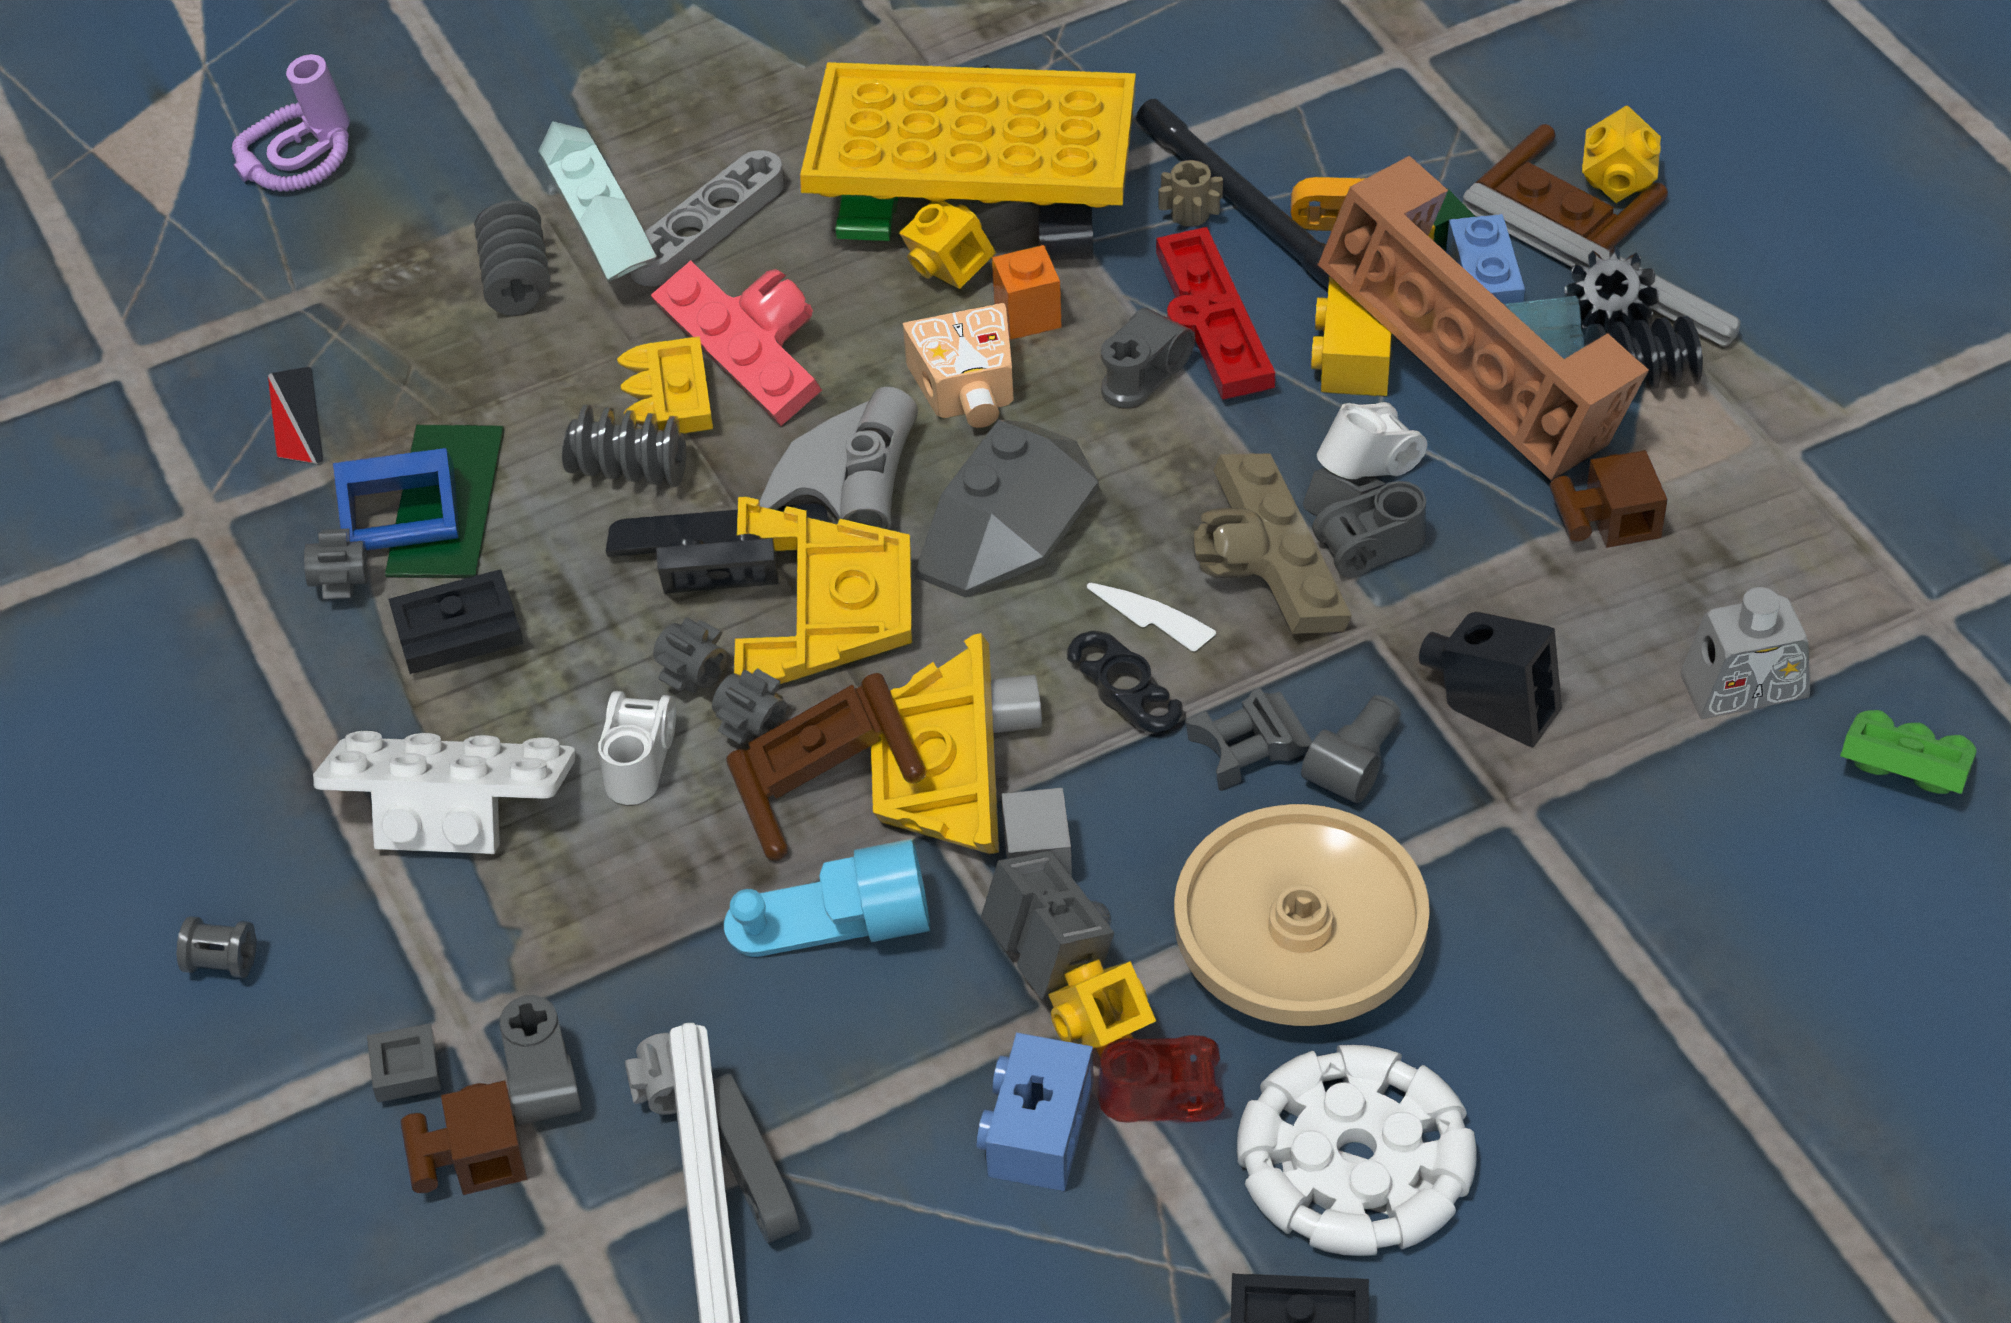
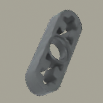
(752, 1163)

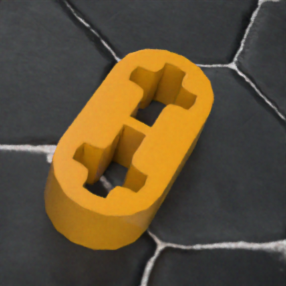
(1326, 190)

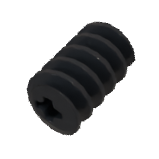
(1658, 348)

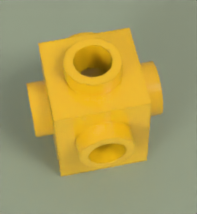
(1621, 154)
(947, 243)
(1100, 1005)

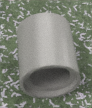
(1015, 703)

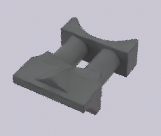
(1275, 730)

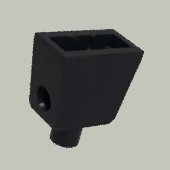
(1499, 673)

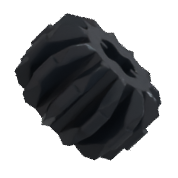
(1607, 277)

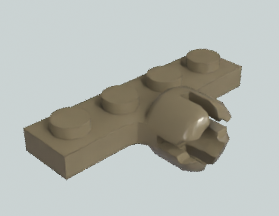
(1271, 540)

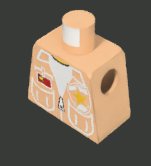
(962, 362)

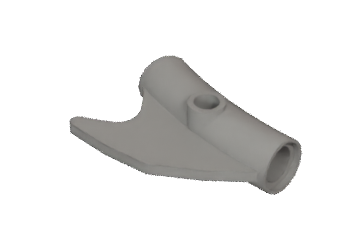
(848, 460)

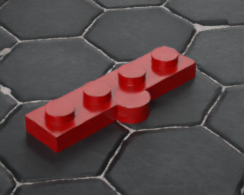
(1214, 312)

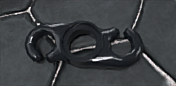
(1126, 701)

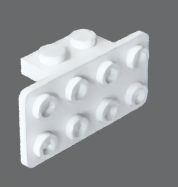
(440, 791)

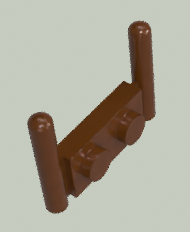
(1562, 201)
(815, 744)

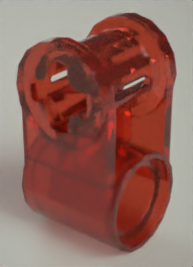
(1162, 1079)

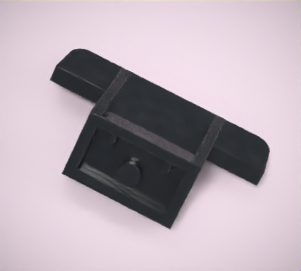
(702, 549)

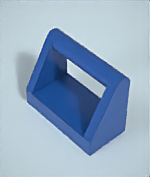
(395, 474)

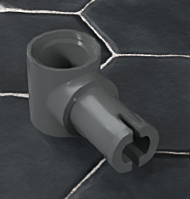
(1351, 758)

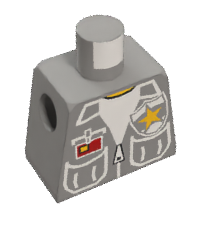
(1748, 656)

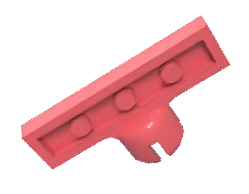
(746, 334)

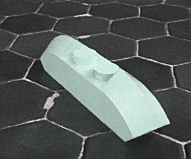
(595, 201)

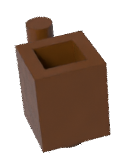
(1620, 498)
(478, 1141)

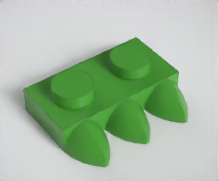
(1909, 751)

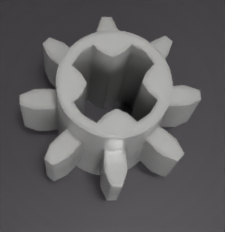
(652, 1075)

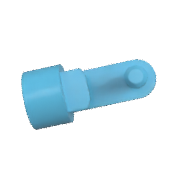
(858, 896)

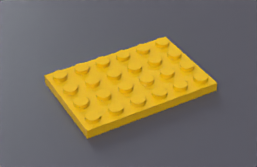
(970, 134)

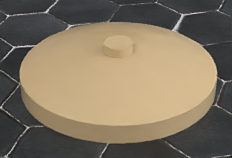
(1301, 914)

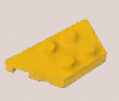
(953, 731)

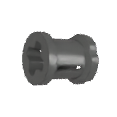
(194, 949)

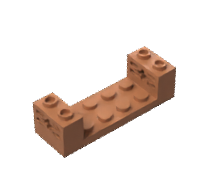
(1521, 386)

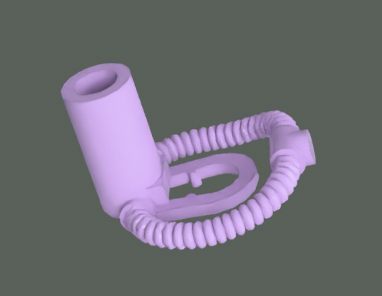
(321, 115)

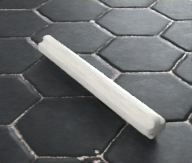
(703, 1175)

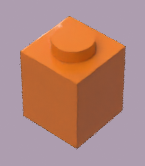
(1029, 291)

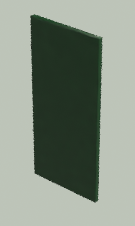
(475, 461)

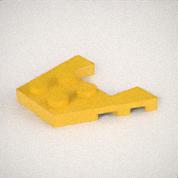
(849, 592)

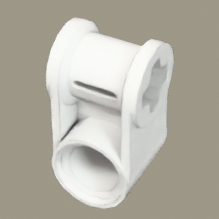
(1370, 443)
(635, 746)

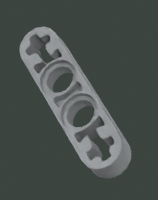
(749, 180)

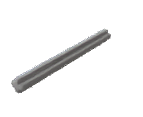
(1573, 249)

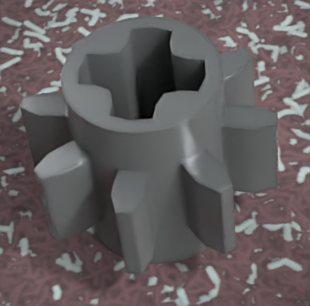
(336, 563)
(690, 655)
(748, 705)

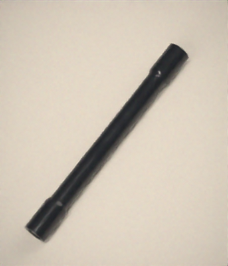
(1175, 135)

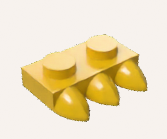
(669, 383)

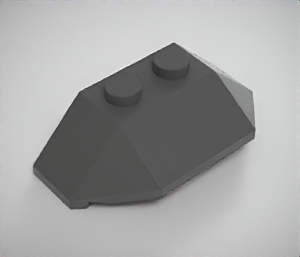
(1006, 508)

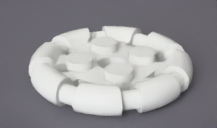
(1362, 1115)

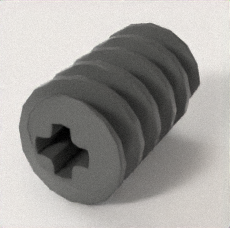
(512, 256)
(625, 447)

